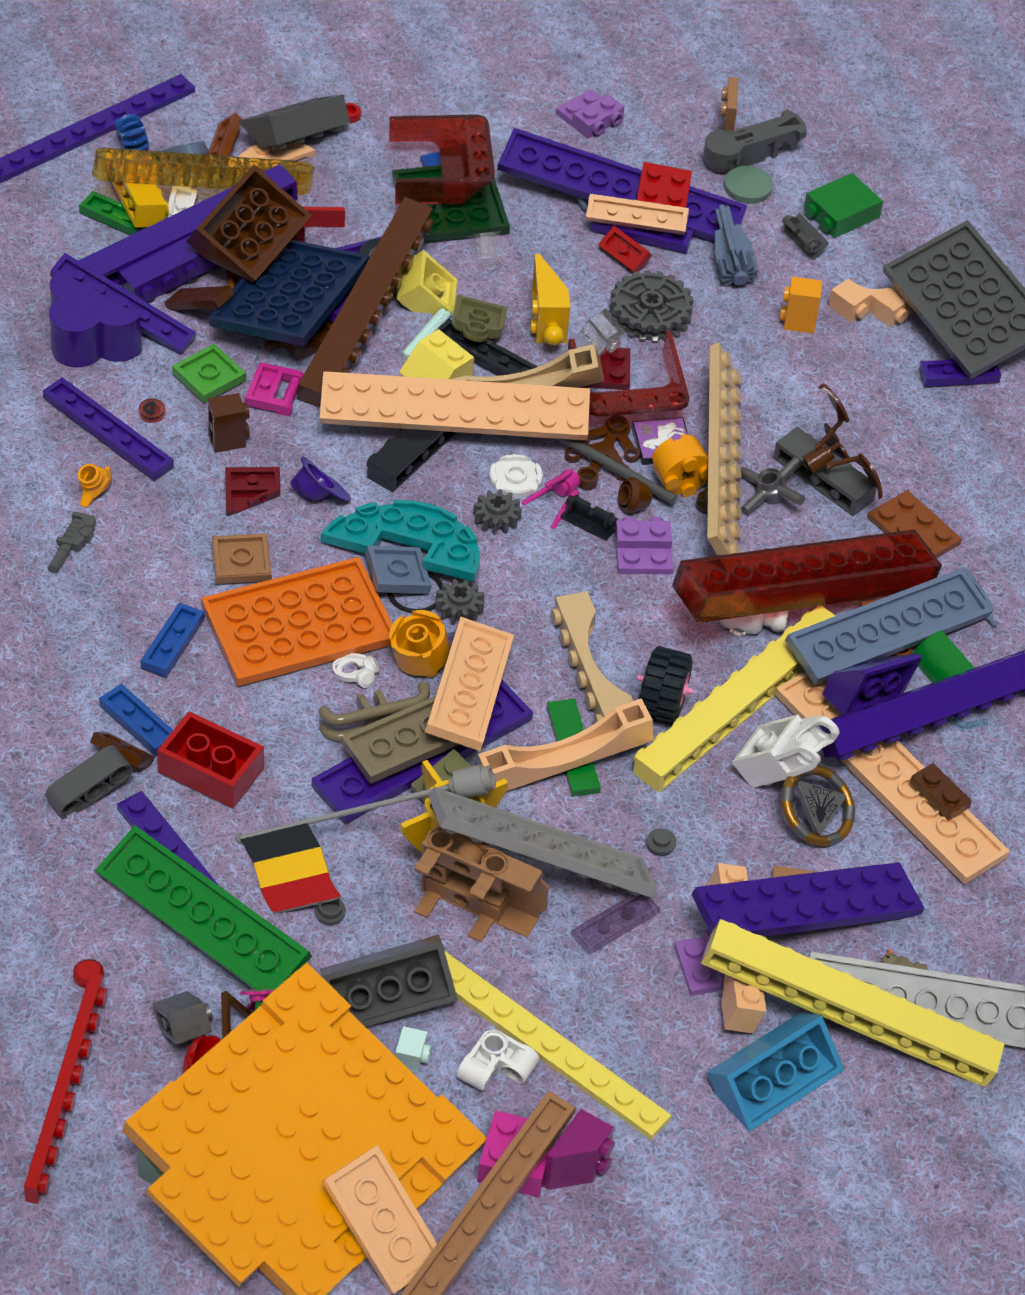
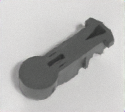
(752, 143)

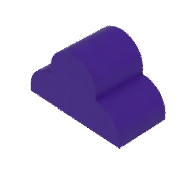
(90, 325)

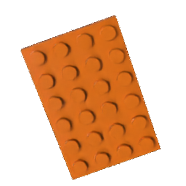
(298, 620)

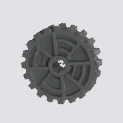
(651, 305)

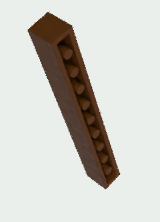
(368, 297)

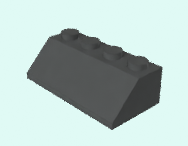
(297, 121)
(394, 981)

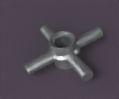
(771, 486)

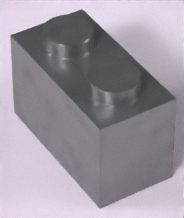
(183, 1017)

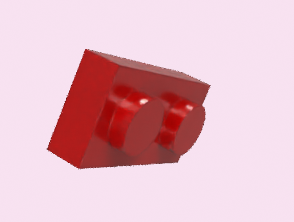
(625, 249)

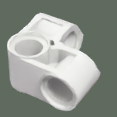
(510, 1060)

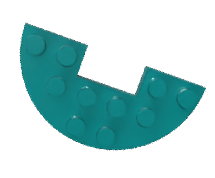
(414, 523)

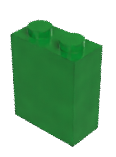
(842, 205)

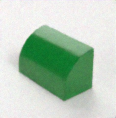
(941, 657)

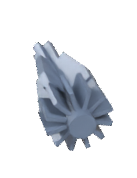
(733, 251)

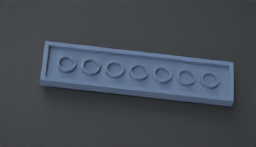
(888, 625)

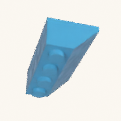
(776, 1069)

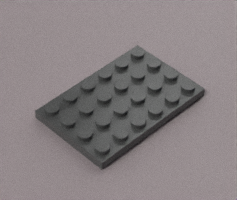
(964, 297)

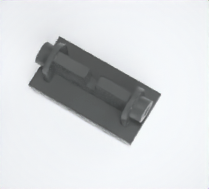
(804, 235)

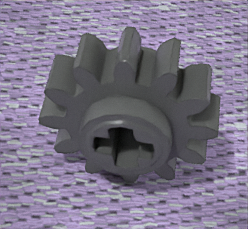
(497, 511)
(459, 601)

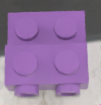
(591, 113)
(644, 546)
(698, 977)

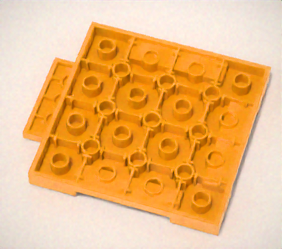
(275, 1116)

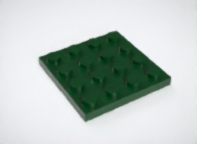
(478, 214)

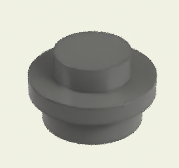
(661, 841)
(330, 912)

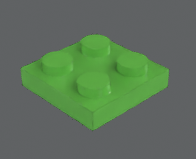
(209, 373)

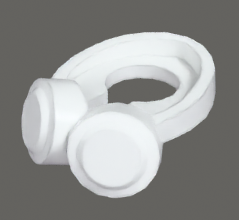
(364, 677)

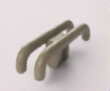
(366, 712)

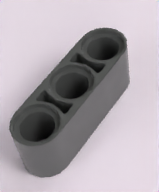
(89, 781)

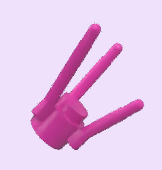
(563, 485)

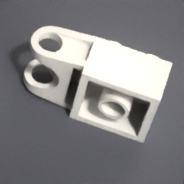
(784, 749)

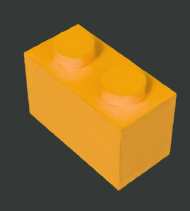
(802, 304)

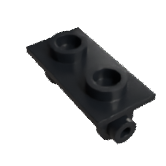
(591, 519)

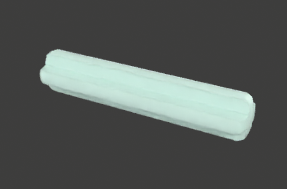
(437, 320)

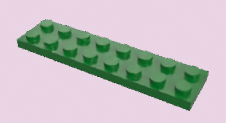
(202, 911)

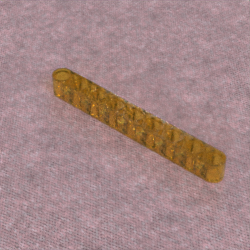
(188, 168)

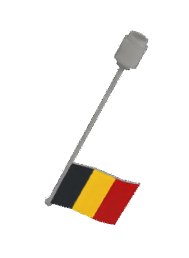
(293, 862)

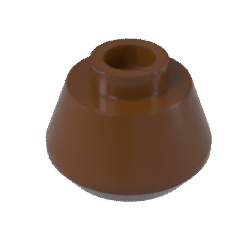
(634, 495)

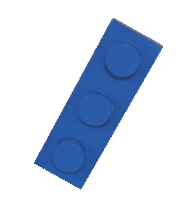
(172, 639)
(135, 717)

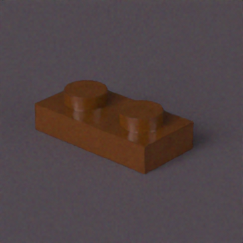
(136, 757)
(940, 791)

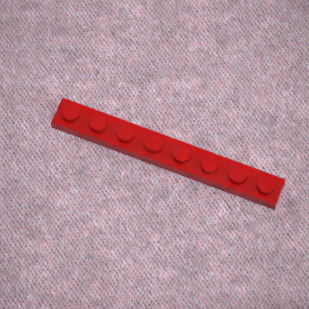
(63, 1097)

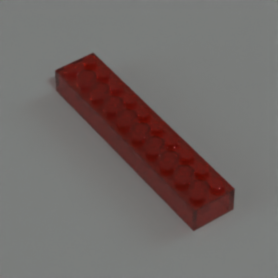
(804, 575)

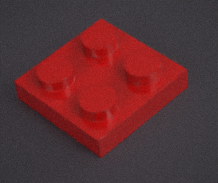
(664, 185)

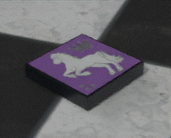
(651, 433)

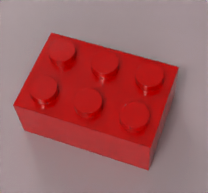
(210, 759)

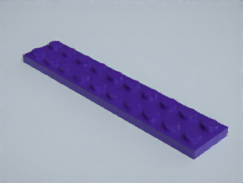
(587, 174)

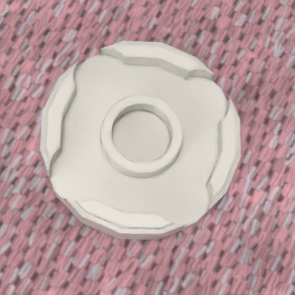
(520, 482)

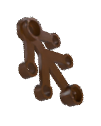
(614, 429)

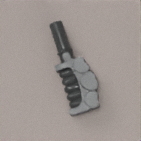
(76, 535)

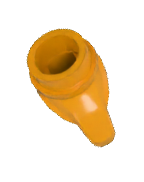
(93, 482)

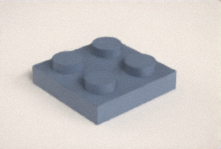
(397, 569)

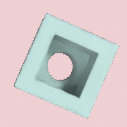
(413, 1048)

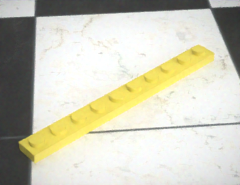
(557, 1051)

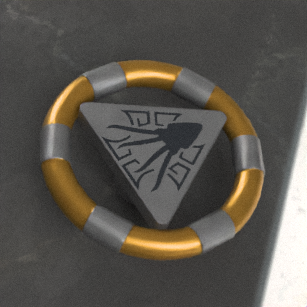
(818, 807)

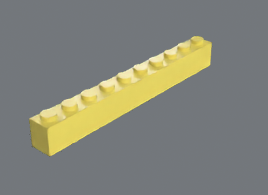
(722, 709)
(853, 1003)

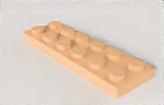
(469, 684)

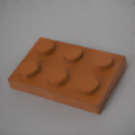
(909, 513)

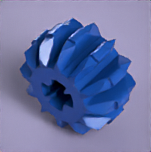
(131, 133)

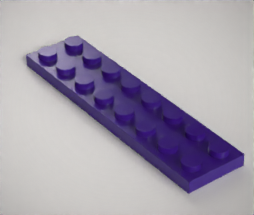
(347, 787)
(811, 900)

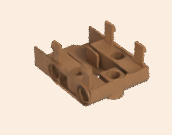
(476, 875)

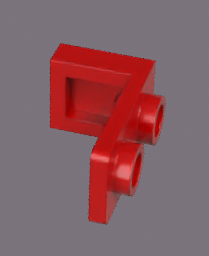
(322, 218)

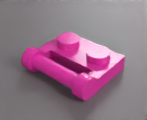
(266, 385)

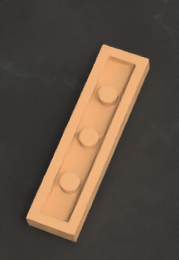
(637, 214)

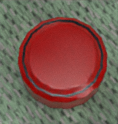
(83, 969)

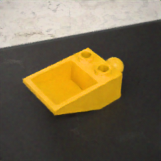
(549, 305)

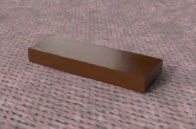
(199, 298)

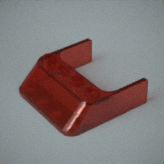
(463, 152)
(645, 400)

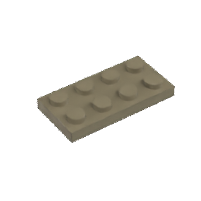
(394, 742)

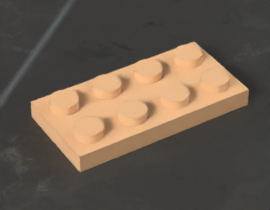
(381, 1217)

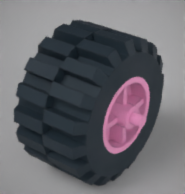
(666, 683)

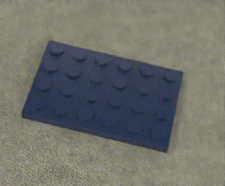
(291, 293)

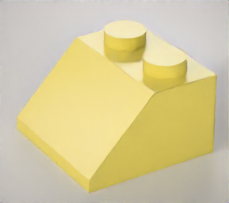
(427, 286)
(438, 358)

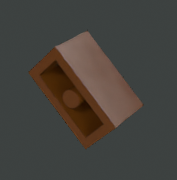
(227, 422)

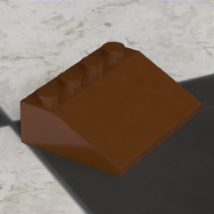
(249, 226)

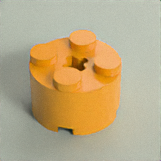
(681, 465)
(419, 643)

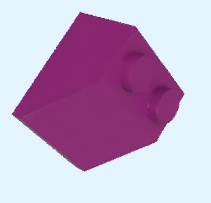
(580, 1152)

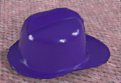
(315, 484)

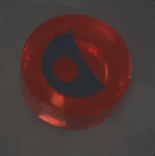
(152, 410)

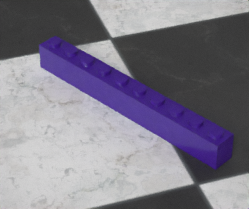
(168, 231)
(927, 705)

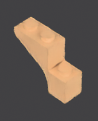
(856, 301)

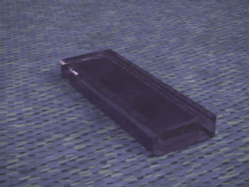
(614, 922)

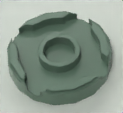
(748, 184)

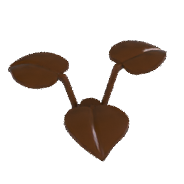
(822, 456)

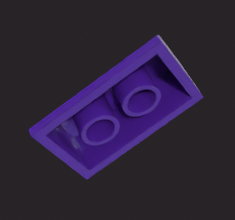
(870, 682)

